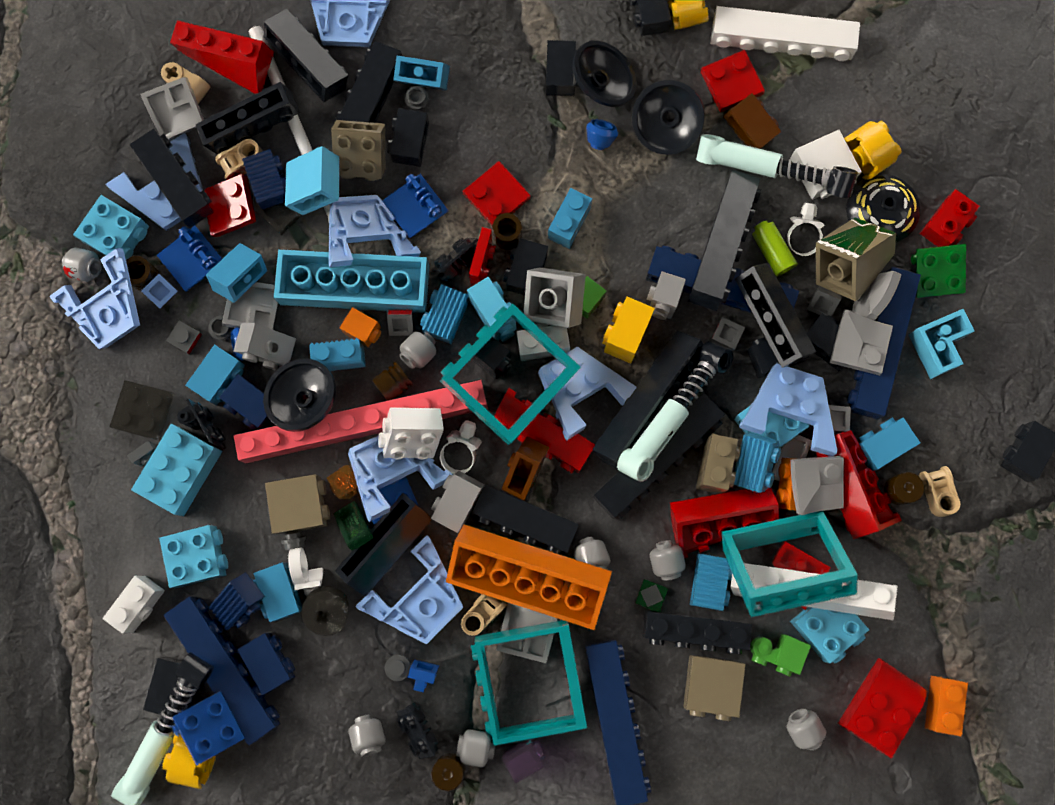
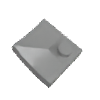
(173, 108)
(877, 295)
(254, 306)
(861, 343)
(817, 483)
(532, 648)

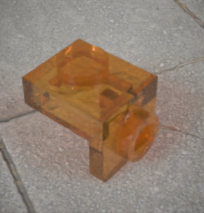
(343, 483)

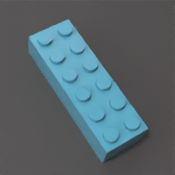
(366, 284)

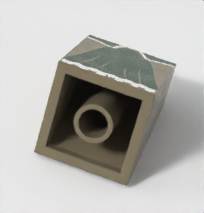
(853, 257)

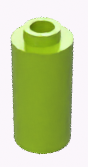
(774, 248)

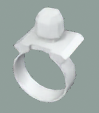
(808, 211)
(466, 436)
(301, 576)

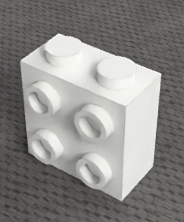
(827, 153)
(411, 433)

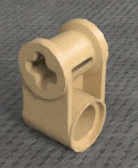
(173, 71)
(234, 158)
(940, 489)
(484, 612)

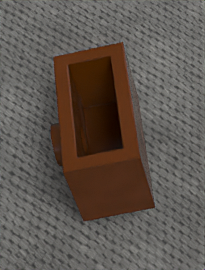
(752, 122)
(525, 468)

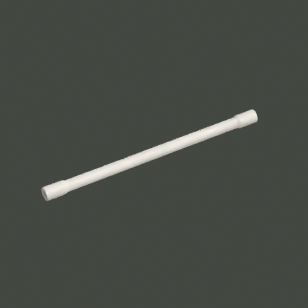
(295, 124)

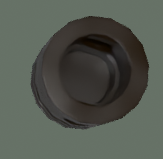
(507, 231)
(140, 272)
(392, 382)
(904, 488)
(448, 772)

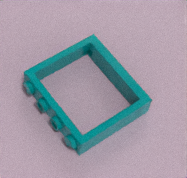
(470, 351)
(795, 592)
(539, 728)

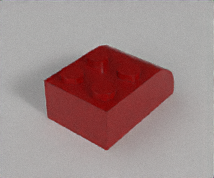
(884, 708)

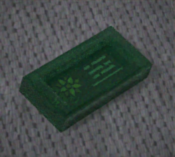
(353, 526)

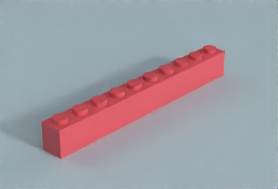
(348, 424)

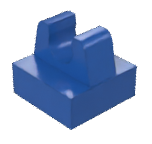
(423, 673)

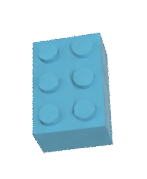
(176, 470)

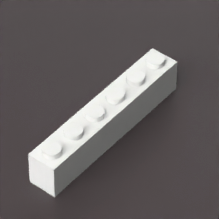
(785, 33)
(871, 598)

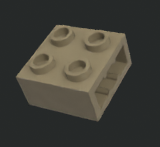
(359, 149)
(717, 464)
(297, 504)
(714, 687)

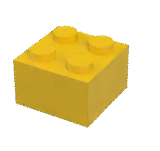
(630, 325)

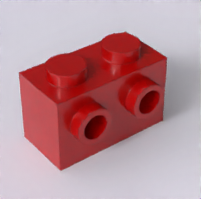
(950, 219)

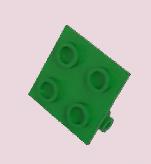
(940, 270)

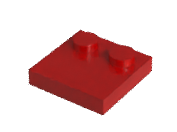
(732, 80)
(496, 193)
(231, 206)
(484, 251)

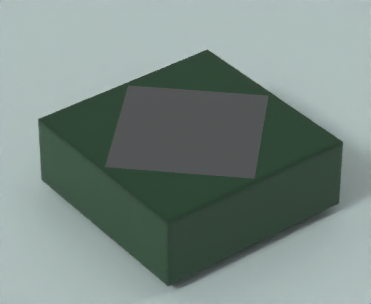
(651, 595)

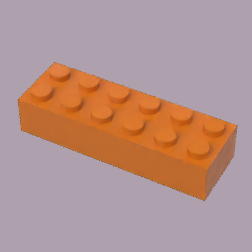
(528, 576)

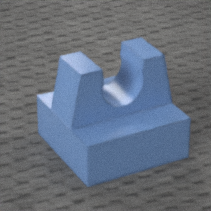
(159, 291)

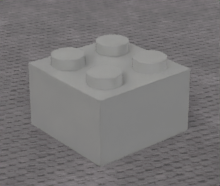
(554, 297)

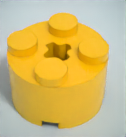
(688, 13)
(873, 148)
(182, 768)

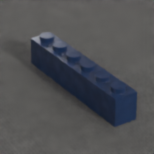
(687, 266)
(873, 391)
(204, 639)
(616, 723)

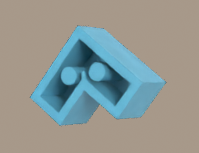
(936, 341)

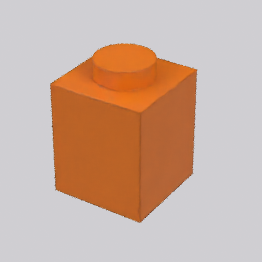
(361, 327)

